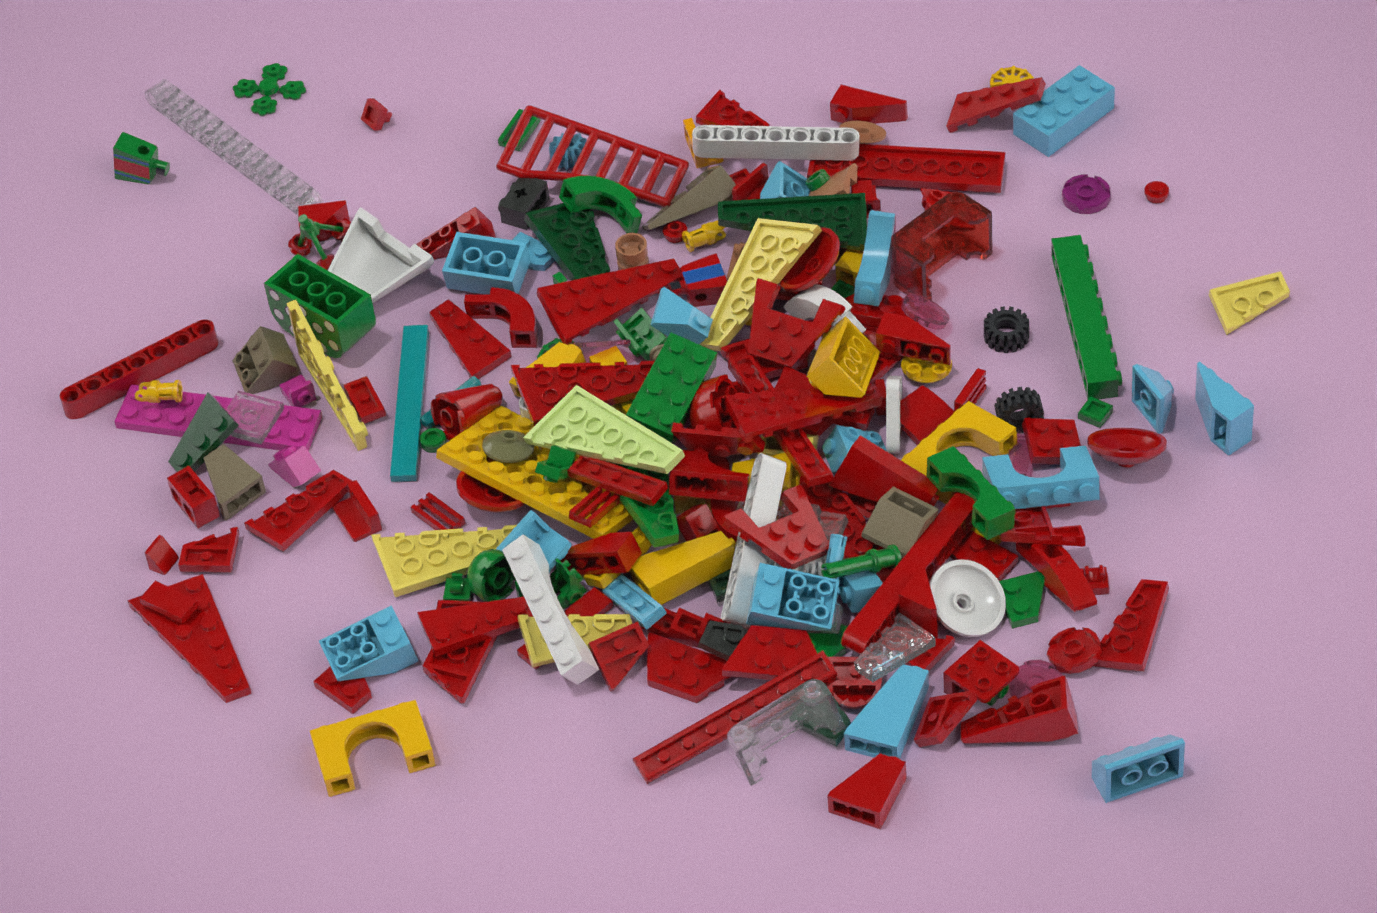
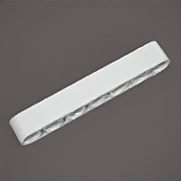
(775, 142)
(762, 508)

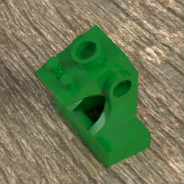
(565, 582)

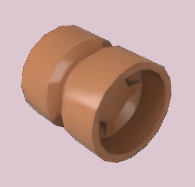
(631, 251)

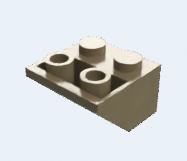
(264, 361)
(899, 520)

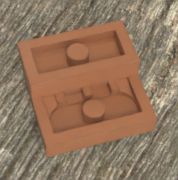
(839, 182)

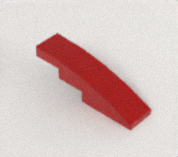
(682, 626)

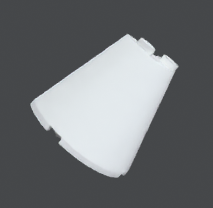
(376, 259)

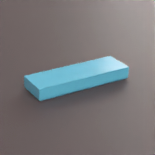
(634, 601)

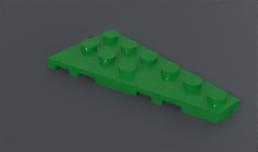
(655, 521)

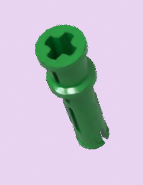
(872, 561)

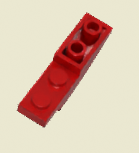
(1061, 574)

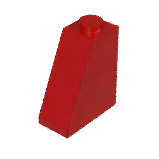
(869, 791)

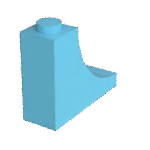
(876, 260)

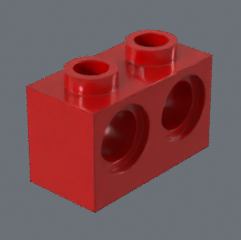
(193, 497)

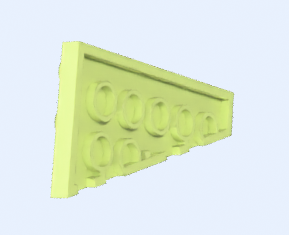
(603, 433)

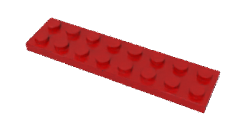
(923, 167)

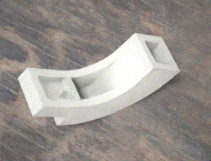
(807, 303)

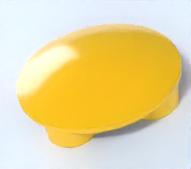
(924, 371)

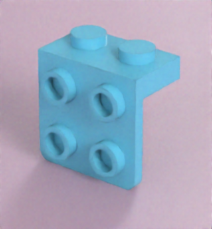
(840, 442)
(536, 529)

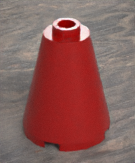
(464, 407)

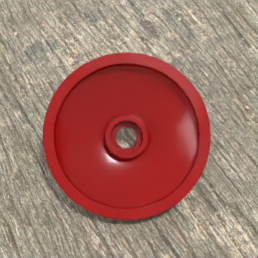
(814, 262)
(1127, 445)
(484, 496)

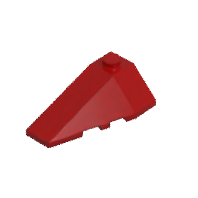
(1035, 717)

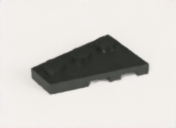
(721, 638)

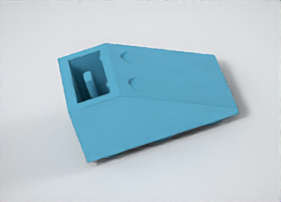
(1223, 410)
(792, 599)
(369, 647)

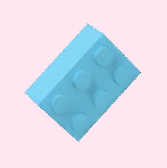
(485, 262)

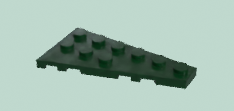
(839, 212)
(570, 239)

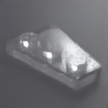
(895, 648)

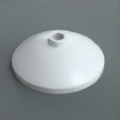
(977, 593)

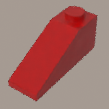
(866, 106)
(604, 554)

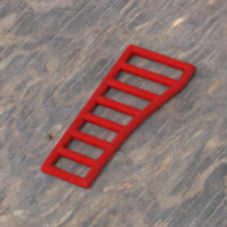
(594, 135)

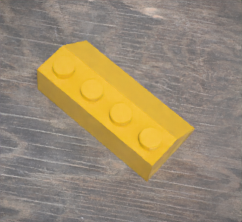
(843, 361)

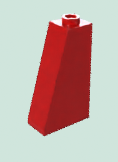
(873, 472)

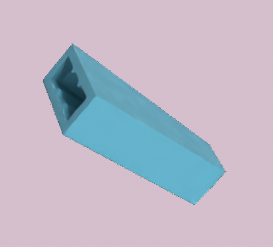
(890, 715)

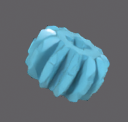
(572, 152)

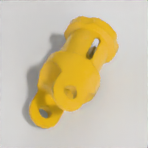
(705, 235)
(160, 391)

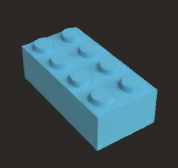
(1064, 111)

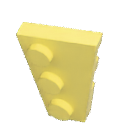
(1247, 299)

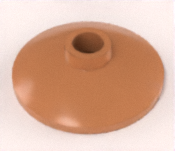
(867, 131)

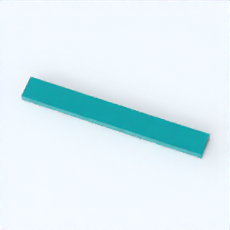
(409, 403)

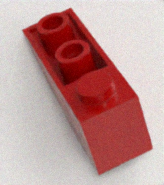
(470, 222)
(908, 338)

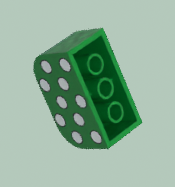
(332, 306)

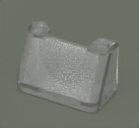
(803, 705)

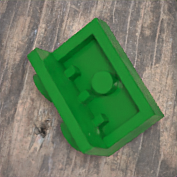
(641, 334)

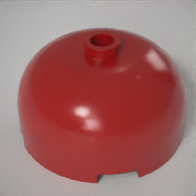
(709, 403)

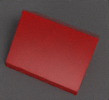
(918, 602)

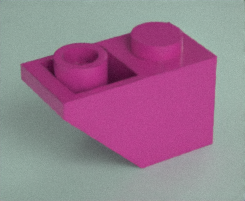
(294, 465)

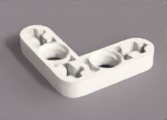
(893, 399)

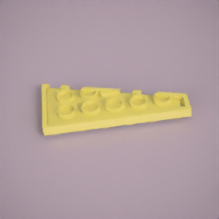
(766, 255)
(322, 372)
(432, 555)

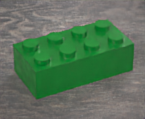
(672, 385)

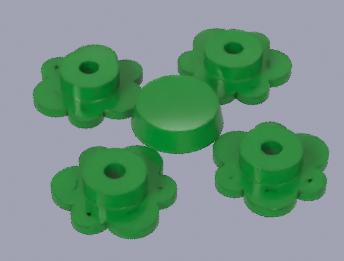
(268, 87)

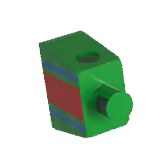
(137, 160)

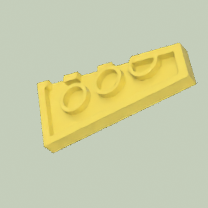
(587, 627)

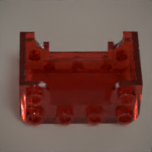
(935, 237)

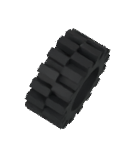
(1003, 319)
(1017, 400)

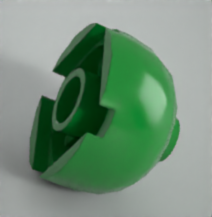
(490, 575)

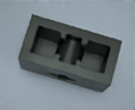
(523, 197)

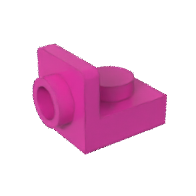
(298, 391)

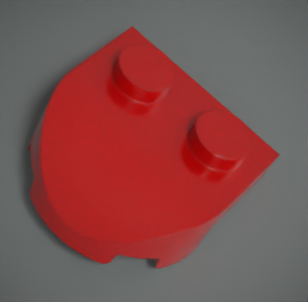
(849, 686)

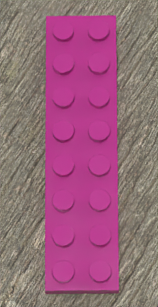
(293, 427)

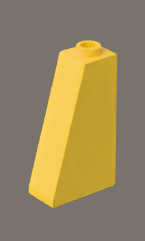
(683, 566)

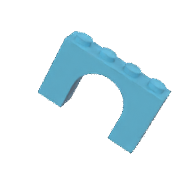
(1075, 482)

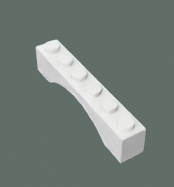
(564, 643)

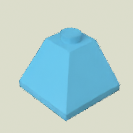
(784, 183)
(680, 318)
(1152, 395)

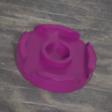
(1086, 194)

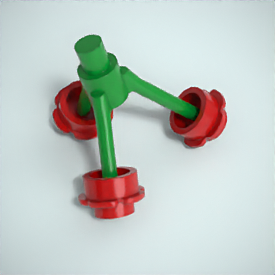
(302, 244)

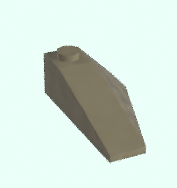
(702, 193)

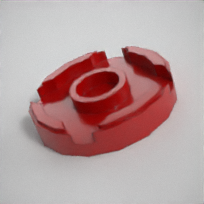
(1074, 650)

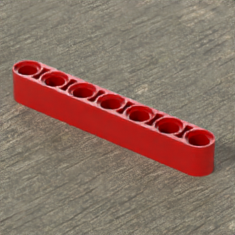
(139, 367)

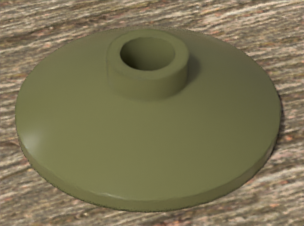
(507, 446)

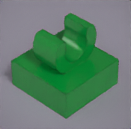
(457, 588)

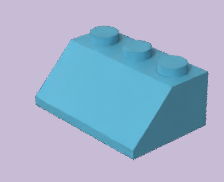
(1139, 767)

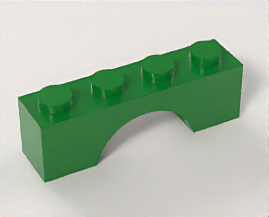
(954, 473)

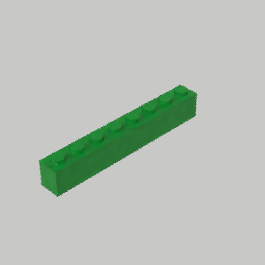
(1085, 317)

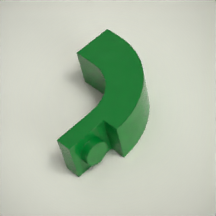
(604, 195)

